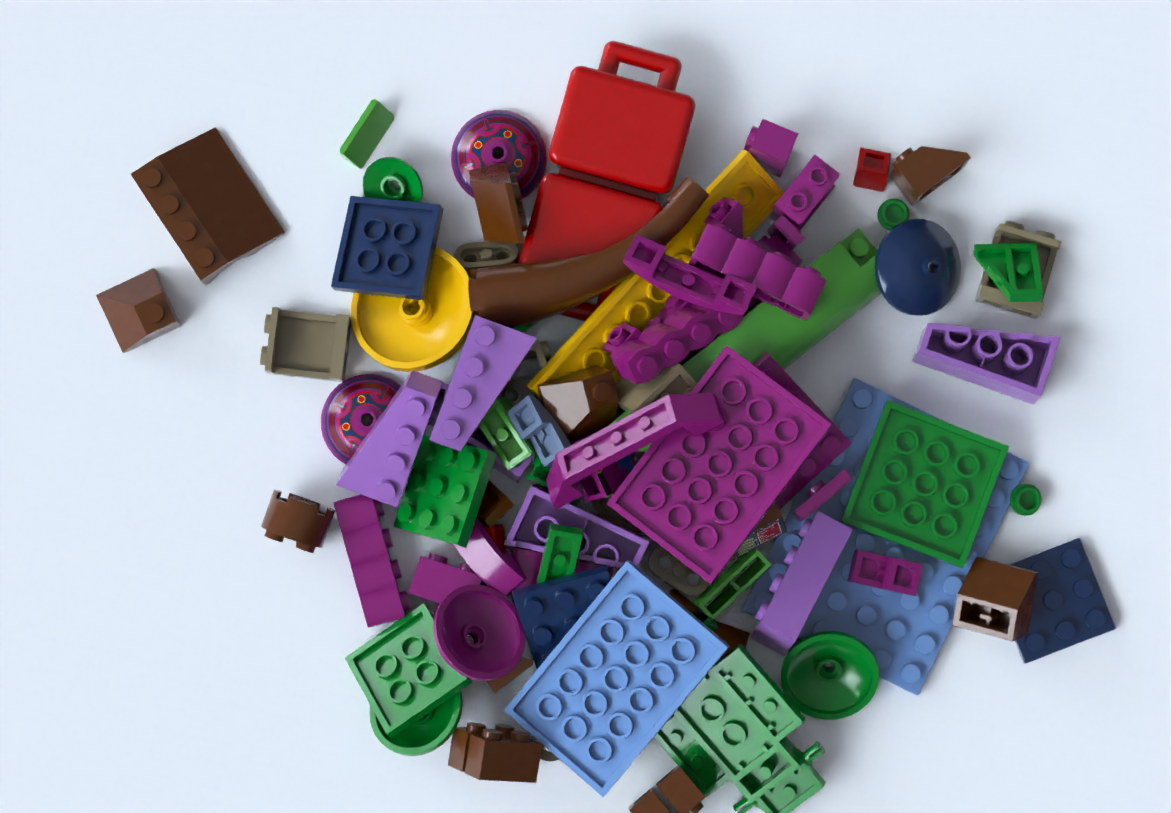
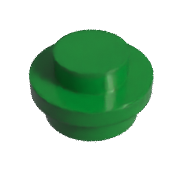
(892, 213)
(1025, 499)

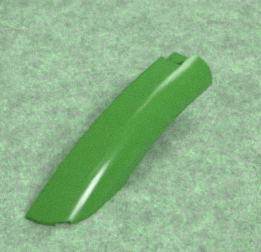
(848, 288)

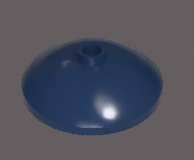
(904, 270)

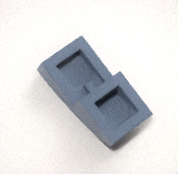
(539, 426)

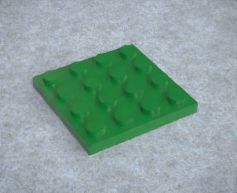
(924, 484)

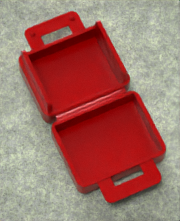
(615, 153)

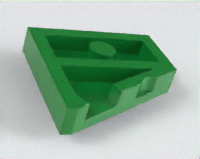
(1013, 269)

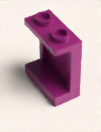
(806, 193)

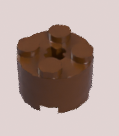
(297, 520)

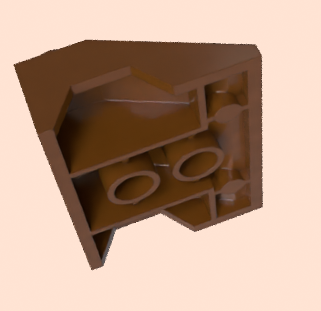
(207, 204)

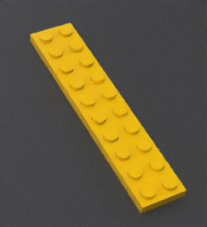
(639, 301)

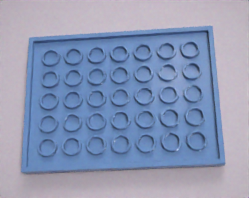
(897, 627)

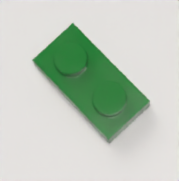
(560, 552)

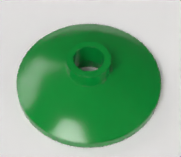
(380, 177)

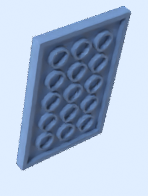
(616, 678)

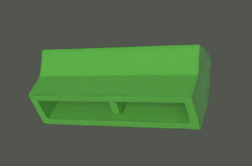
(735, 587)

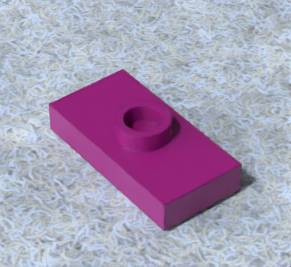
(787, 231)
(820, 493)

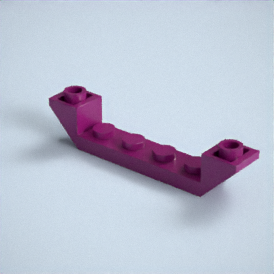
(722, 212)
(692, 411)

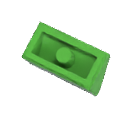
(366, 134)
(504, 436)

